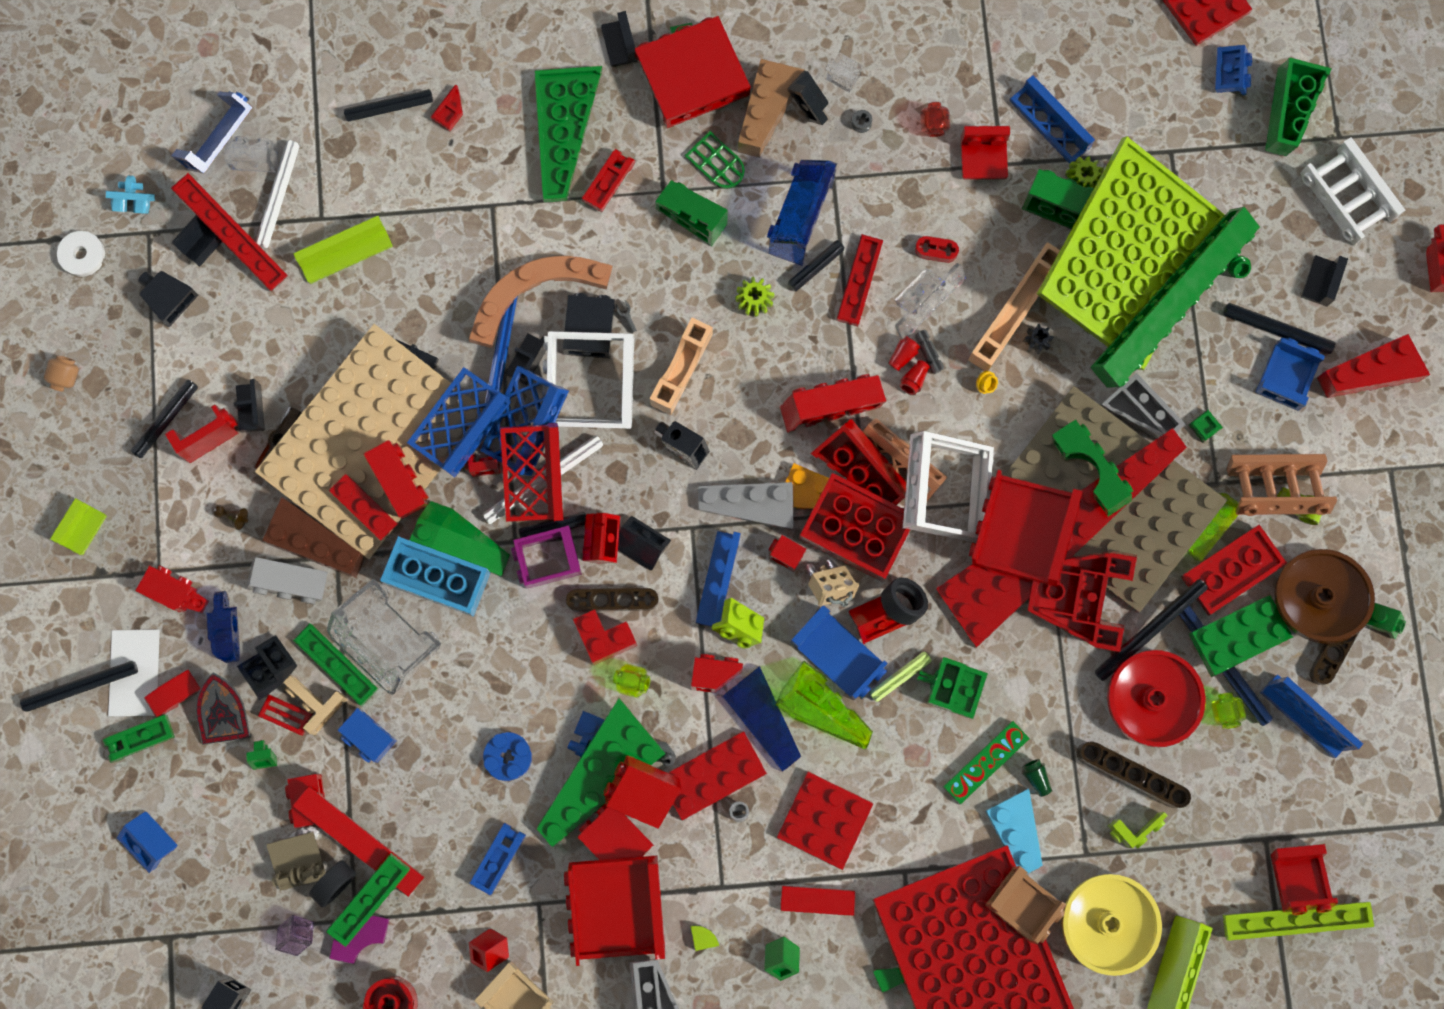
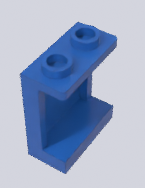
(1289, 373)

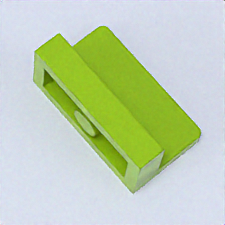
(78, 527)

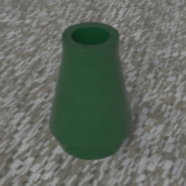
(1037, 776)

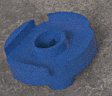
(501, 744)

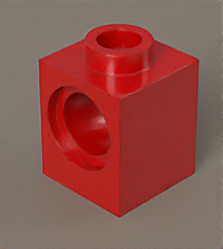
(786, 552)

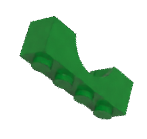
(1075, 443)

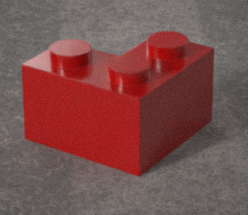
(600, 643)

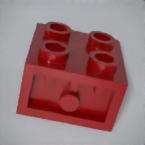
(984, 152)

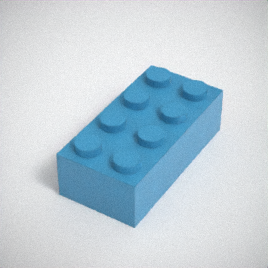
(435, 576)

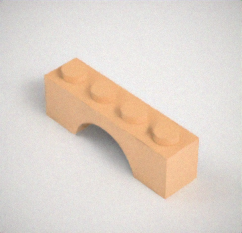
(689, 352)

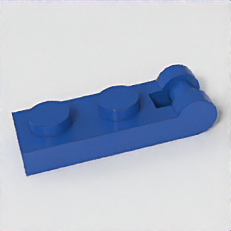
(497, 860)

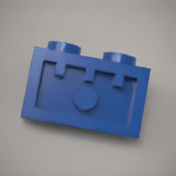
(1233, 69)

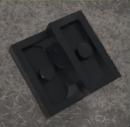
(267, 668)

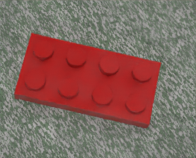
(1235, 569)
(716, 775)

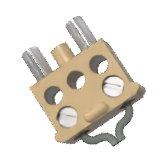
(832, 584)

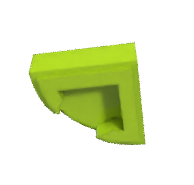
(703, 938)

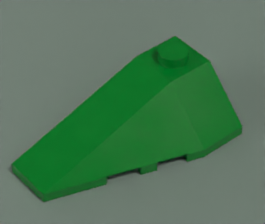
(452, 534)

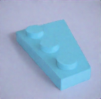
(1017, 829)

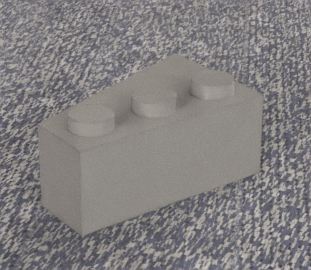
(286, 580)

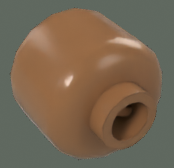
(61, 373)

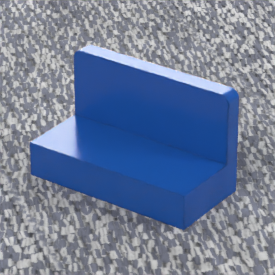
(146, 841)

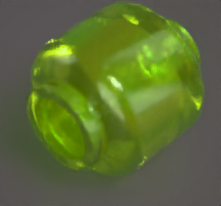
(631, 680)
(1228, 711)

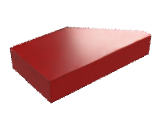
(449, 110)

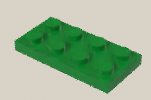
(1240, 636)

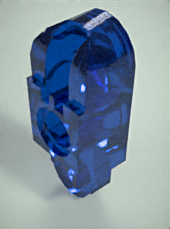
(223, 629)

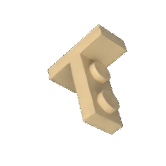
(313, 704)

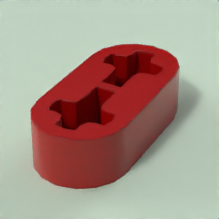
(935, 254)

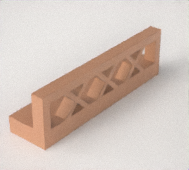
(899, 450)

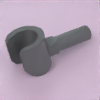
(626, 314)

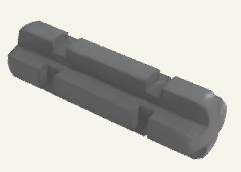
(929, 351)

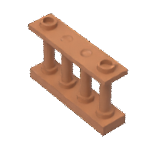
(1281, 465)

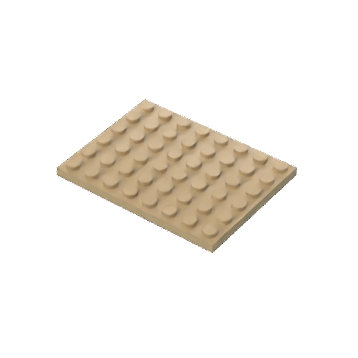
(370, 399)

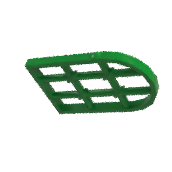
(708, 161)

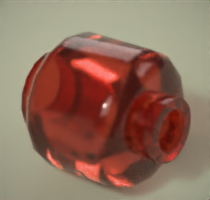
(935, 119)

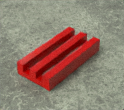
(266, 706)

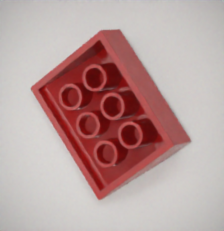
(856, 527)

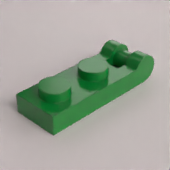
(139, 738)

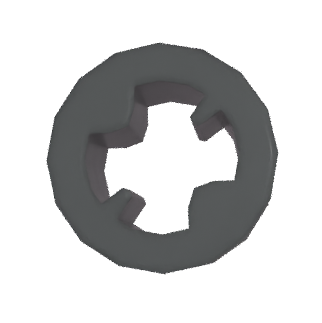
(866, 126)

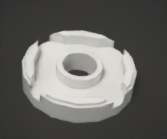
(72, 244)

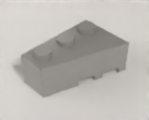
(1142, 408)
(650, 986)

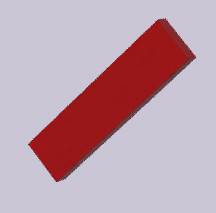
(859, 280)

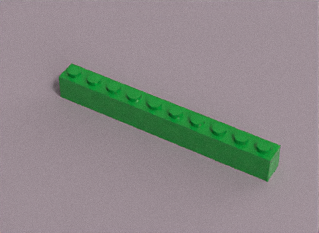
(1175, 298)

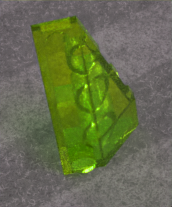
(815, 704)

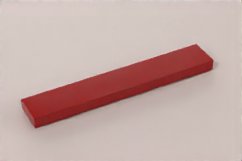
(229, 232)
(351, 835)

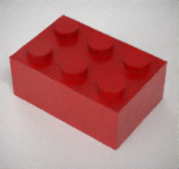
(396, 478)

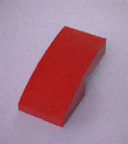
(172, 693)

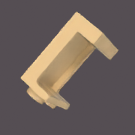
(513, 991)

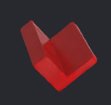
(872, 620)

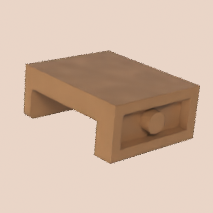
(1026, 906)

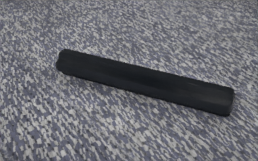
(388, 105)
(164, 418)

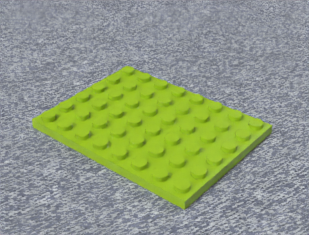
(1126, 243)

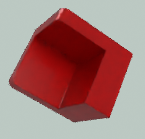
(488, 950)

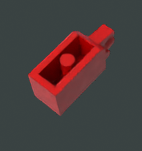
(1435, 260)
(171, 592)

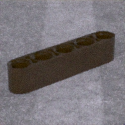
(1144, 779)

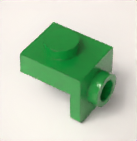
(1387, 620)

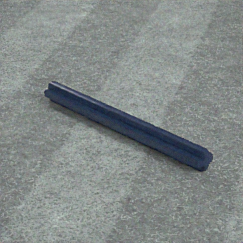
(1233, 676)

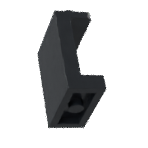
(591, 316)

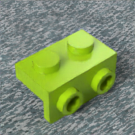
(740, 624)

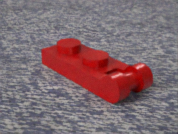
(608, 180)

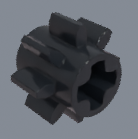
(1042, 334)

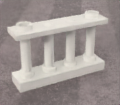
(1369, 178)

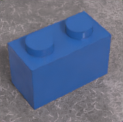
(366, 736)

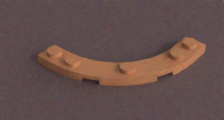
(527, 277)

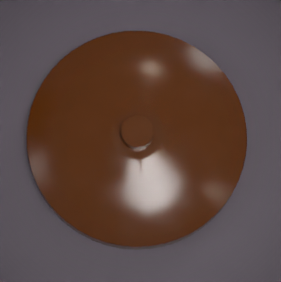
(1324, 596)

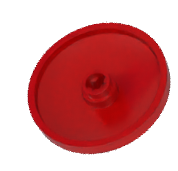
(1156, 698)

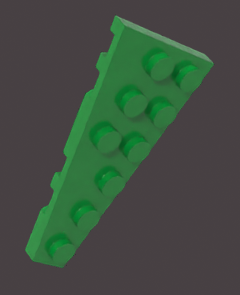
(563, 115)
(584, 789)

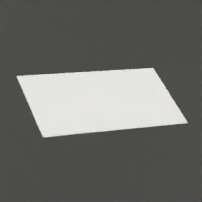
(128, 693)

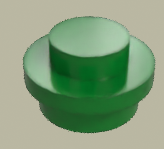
(1239, 267)

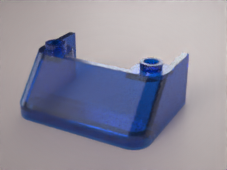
(801, 209)

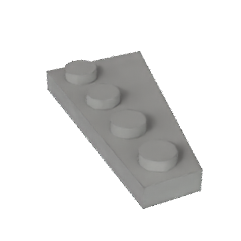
(751, 502)

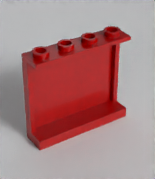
(693, 71)
(1025, 529)
(615, 908)

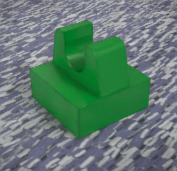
(261, 757)

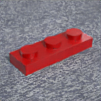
(363, 507)

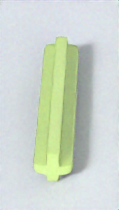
(900, 676)

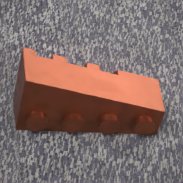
(304, 537)

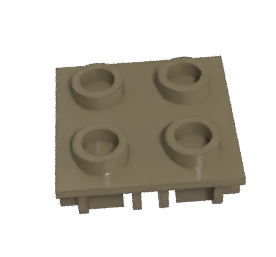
(295, 861)

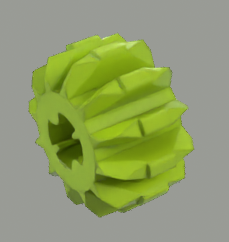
(1081, 167)
(746, 299)

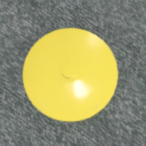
(1111, 924)

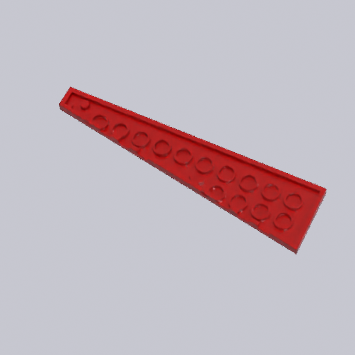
(986, 598)

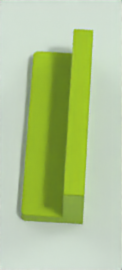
(343, 249)
(1180, 965)

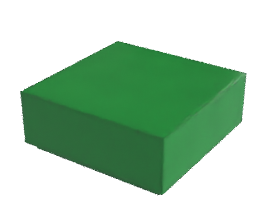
(1205, 426)

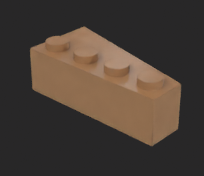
(766, 105)

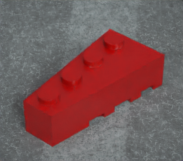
(1382, 367)
(832, 401)
(861, 462)

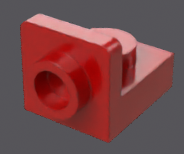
(484, 467)

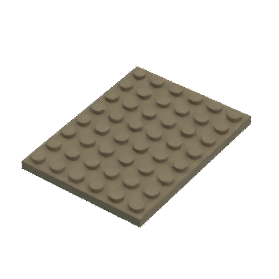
(1156, 523)

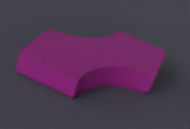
(372, 932)

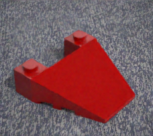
(1080, 597)

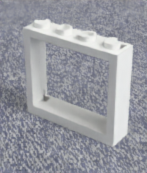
(550, 365)
(918, 483)

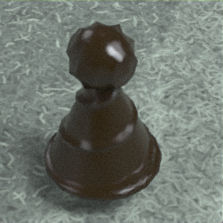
(236, 517)

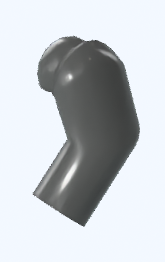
(669, 757)

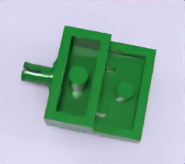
(955, 687)

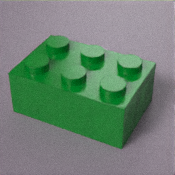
(1056, 198)

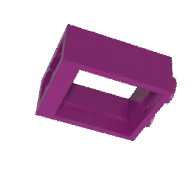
(518, 555)

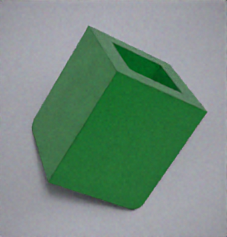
(782, 958)

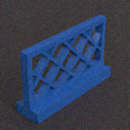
(546, 413)
(475, 434)
(1310, 716)

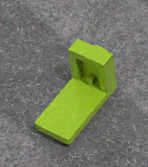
(1122, 834)

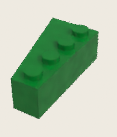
(1293, 101)

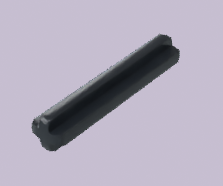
(816, 265)
(572, 521)

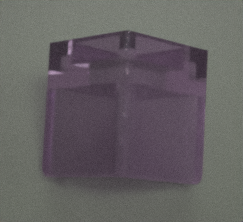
(294, 935)

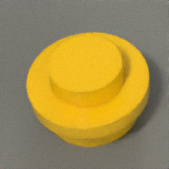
(986, 382)

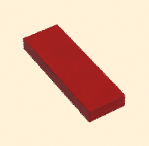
(817, 900)

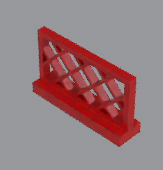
(552, 477)

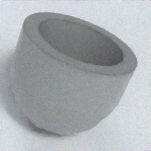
(738, 807)

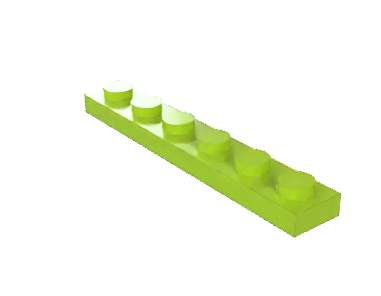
(1279, 924)

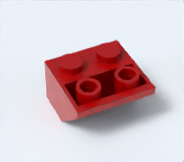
(713, 674)

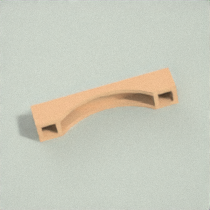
(1014, 310)

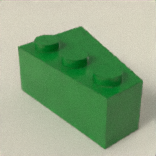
(692, 212)

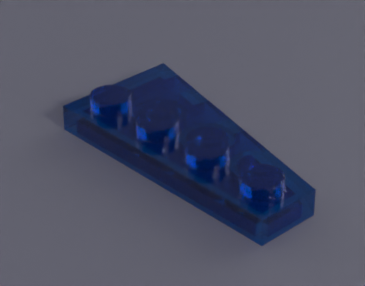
(758, 711)

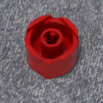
(393, 988)

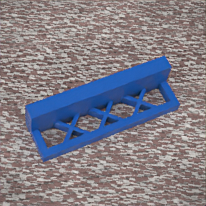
(1058, 114)
(718, 578)

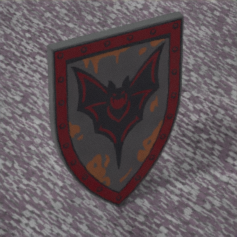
(220, 712)

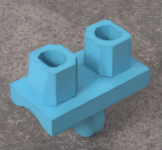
(119, 199)

